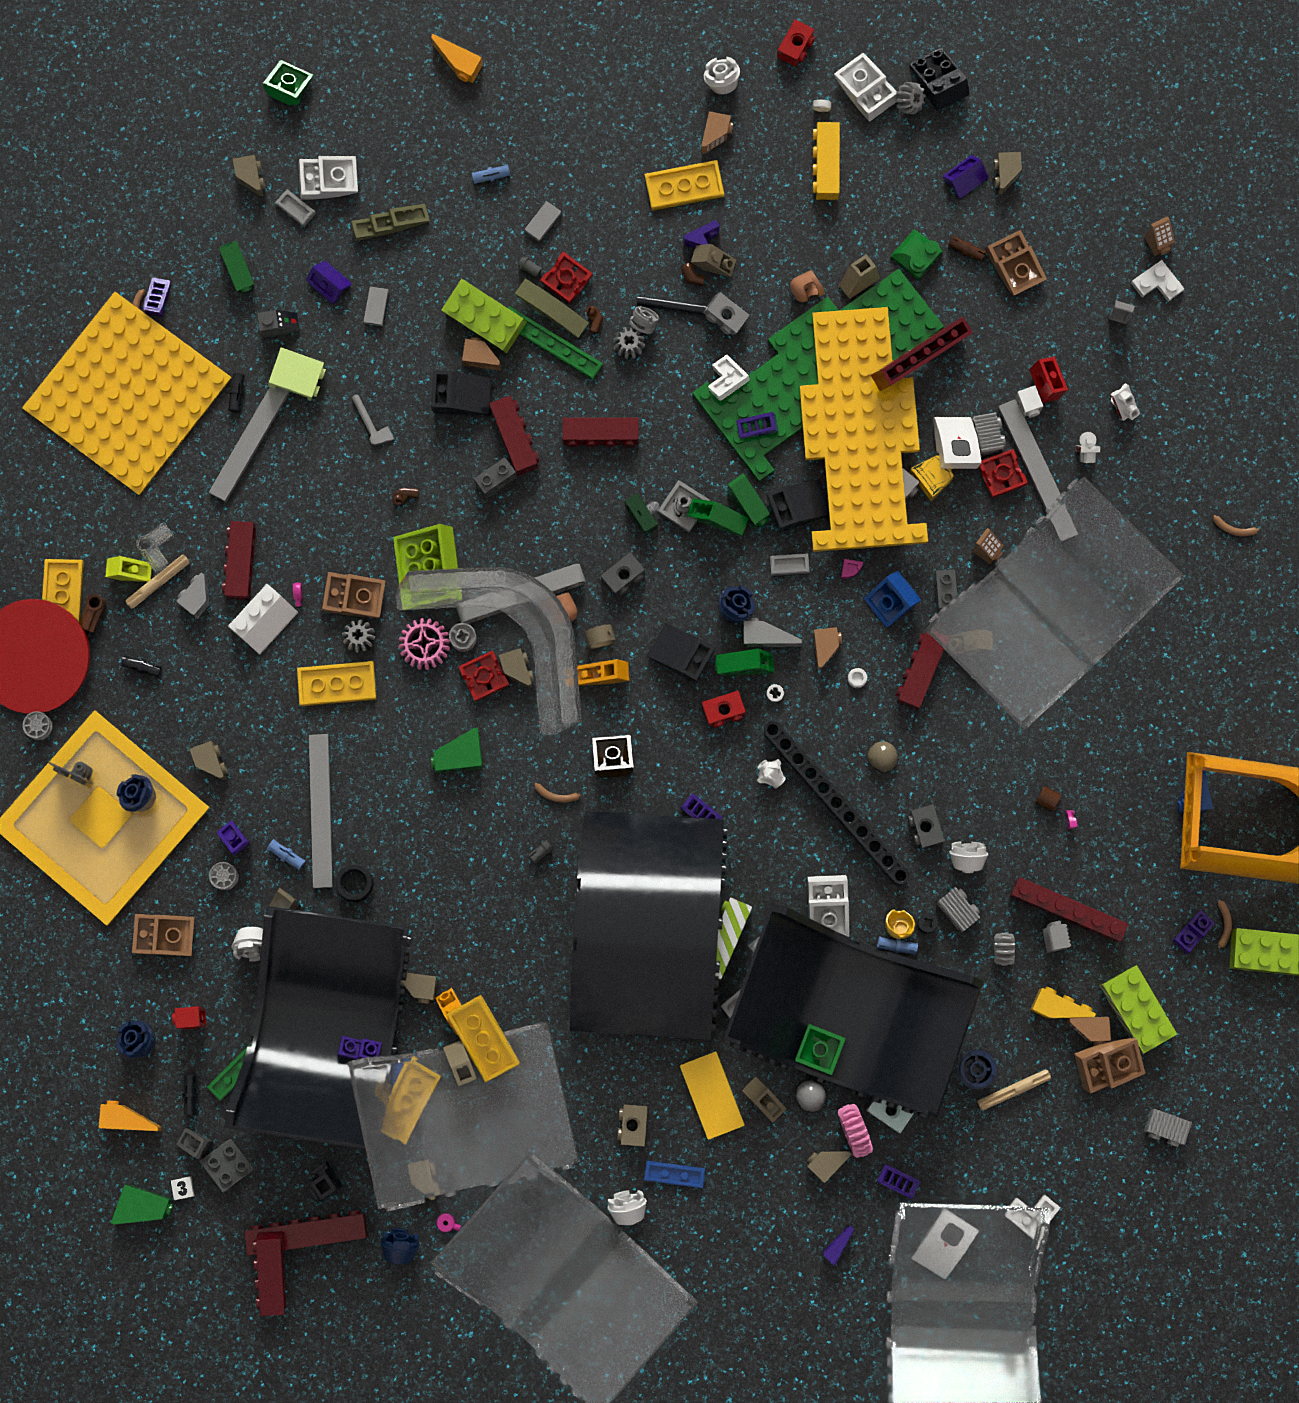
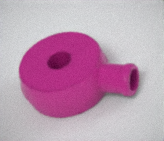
(297, 593)
(451, 1223)

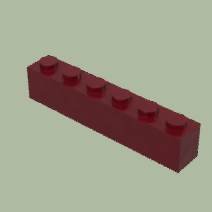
(921, 354)
(1068, 910)
(313, 1232)

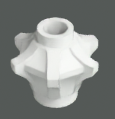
(771, 773)

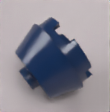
(736, 604)
(136, 794)
(135, 1039)
(977, 1069)
(399, 1246)

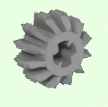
(910, 98)
(629, 349)
(354, 631)
(1004, 949)

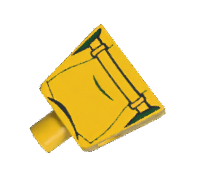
(931, 477)

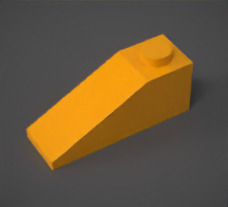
(461, 61)
(603, 672)
(121, 1117)

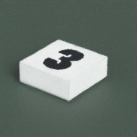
(182, 1188)

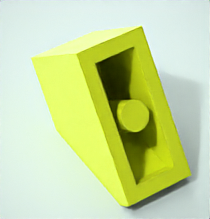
(128, 569)

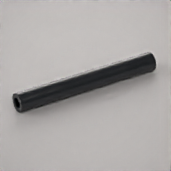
(671, 305)

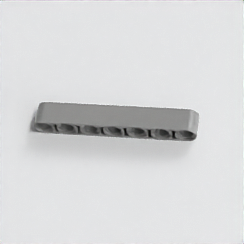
(556, 581)

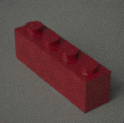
(600, 432)
(514, 436)
(239, 560)
(921, 672)
(270, 1273)

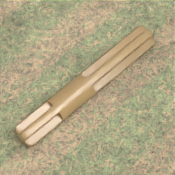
(157, 581)
(1014, 1089)

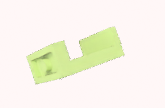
(297, 373)

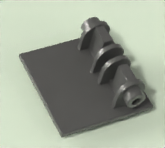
(80, 773)
(226, 1165)

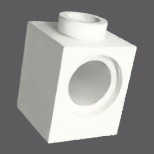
(1029, 401)

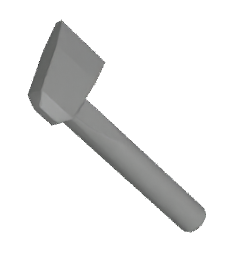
(377, 437)

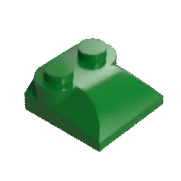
(287, 83)
(917, 254)
(820, 1049)

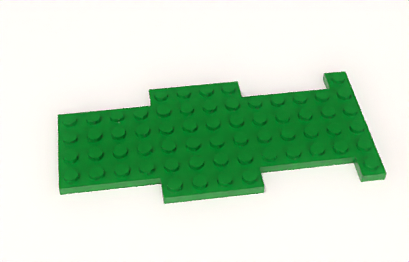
(778, 382)

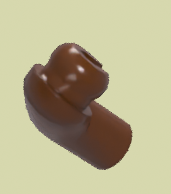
(690, 276)
(596, 318)
(403, 493)

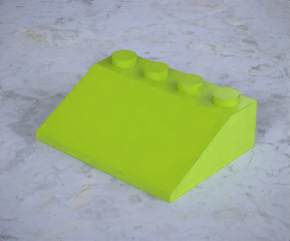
(425, 550)

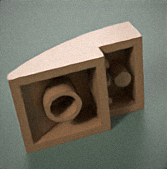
(1015, 263)
(353, 595)
(163, 935)
(1109, 1064)

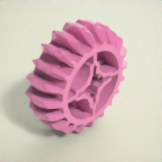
(422, 627)
(855, 1130)

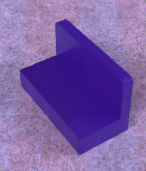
(966, 175)
(328, 281)

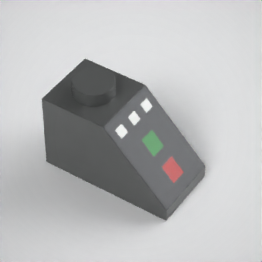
(278, 323)

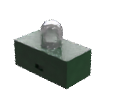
(643, 513)

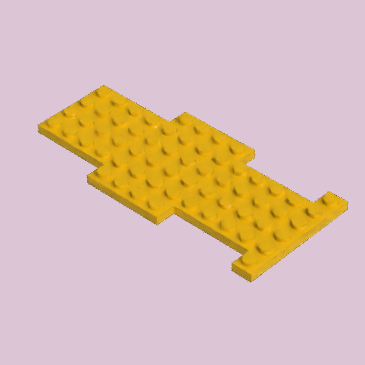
(860, 432)

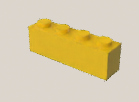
(827, 160)

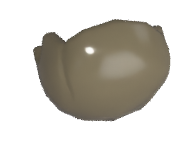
(883, 756)

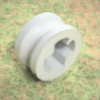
(770, 696)

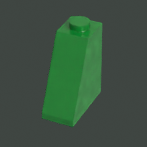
(237, 266)
(748, 501)
(717, 516)
(745, 663)
(459, 754)
(141, 1205)

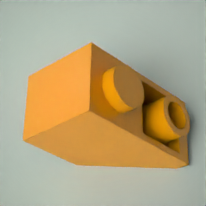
(447, 1002)

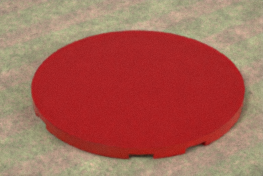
(40, 656)

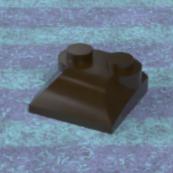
(612, 756)

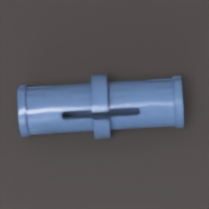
(503, 172)
(286, 855)
(897, 946)

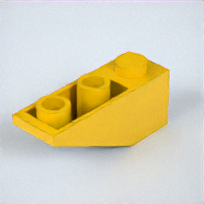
(1055, 1007)

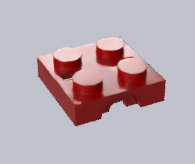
(563, 274)
(1007, 470)
(488, 672)

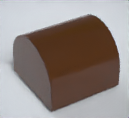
(1048, 798)

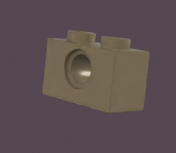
(638, 1136)

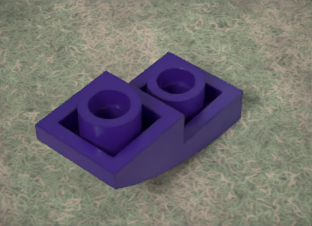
(1193, 932)
(358, 1049)

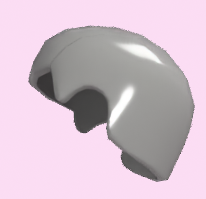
(811, 1095)

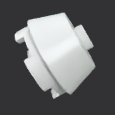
(722, 75)
(968, 856)
(248, 943)
(627, 1207)

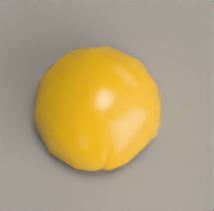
(899, 924)

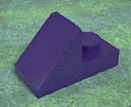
(699, 236)
(233, 838)

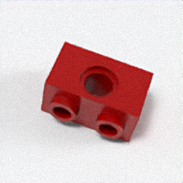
(797, 33)
(1048, 379)
(732, 701)
(189, 1018)

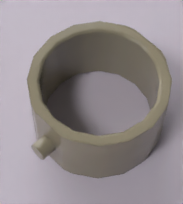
(600, 636)

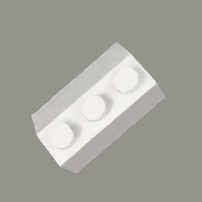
(263, 619)

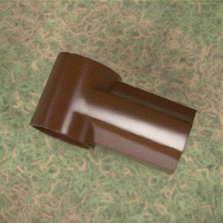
(92, 615)

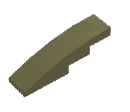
(390, 222)
(551, 308)

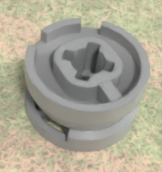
(644, 319)
(462, 637)
(37, 726)
(223, 876)

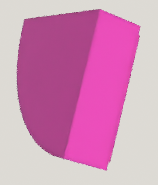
(850, 568)
(1070, 820)

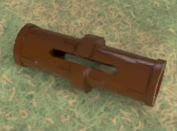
(967, 248)

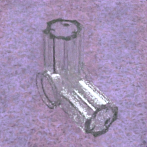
(156, 538)

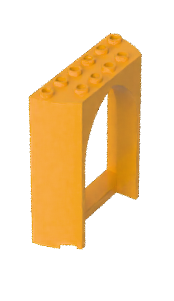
(1225, 861)

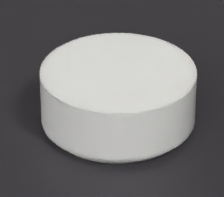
(822, 105)
(857, 678)

